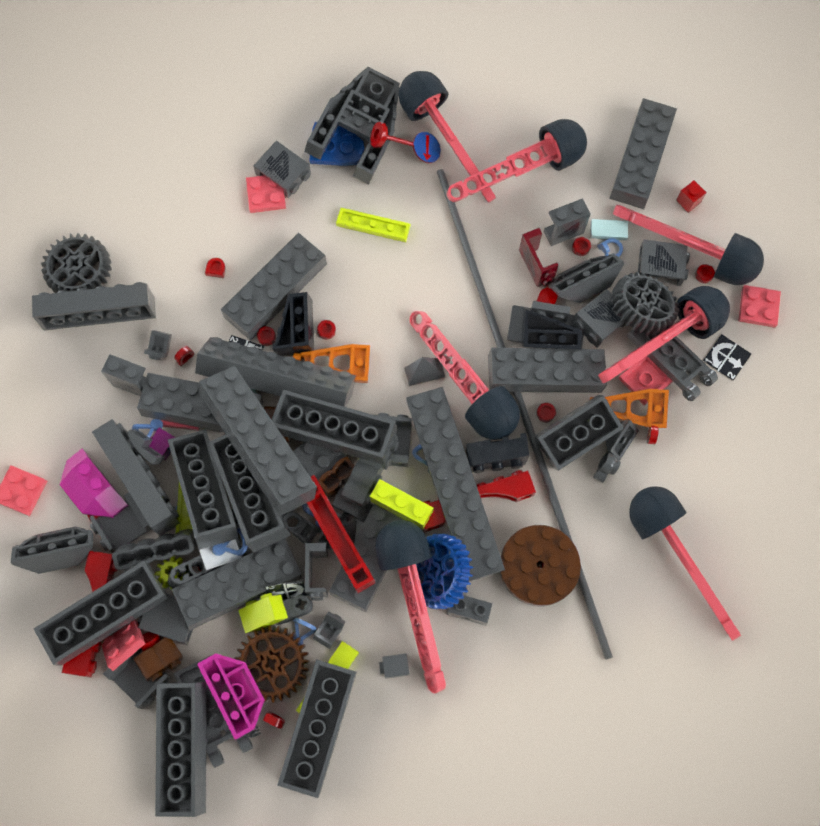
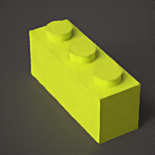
(401, 504)

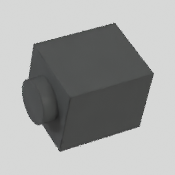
(394, 666)

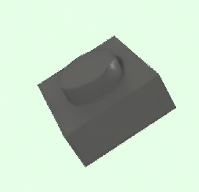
(158, 345)
(329, 630)

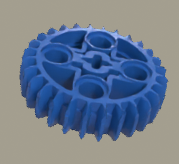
(444, 574)

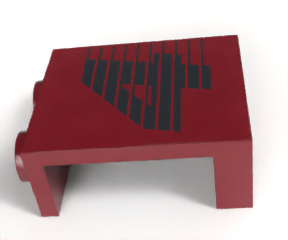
(529, 244)

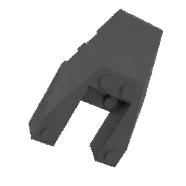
(358, 108)

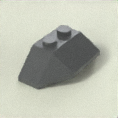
(587, 278)
(53, 550)

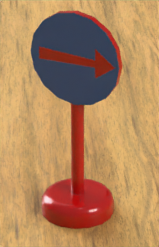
(424, 144)

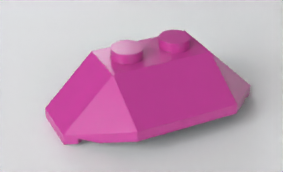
(90, 488)
(233, 692)

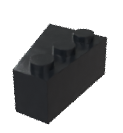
(296, 328)
(547, 332)
(497, 454)

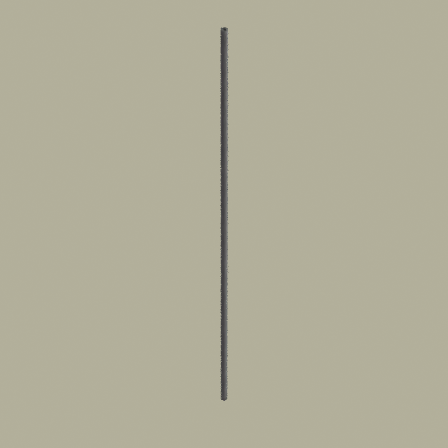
(524, 414)

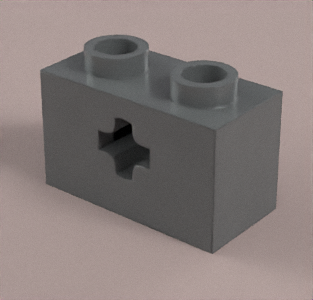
(471, 610)

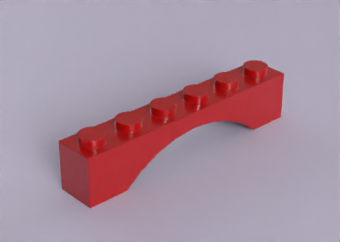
(514, 488)
(340, 540)
(100, 571)

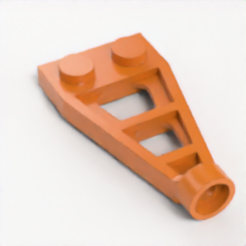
(358, 355)
(656, 410)

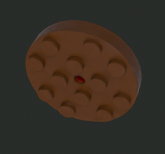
(553, 553)

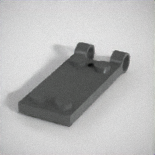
(675, 360)
(214, 719)

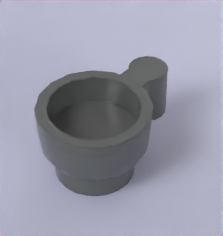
(607, 465)

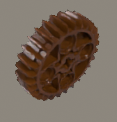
(299, 656)

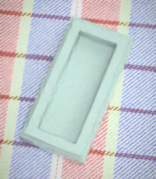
(609, 229)

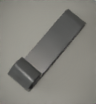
(186, 567)

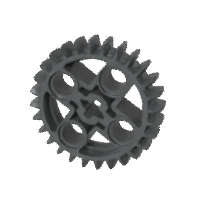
(78, 258)
(644, 303)

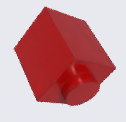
(691, 196)

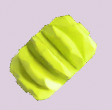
(166, 568)

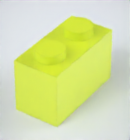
(262, 612)

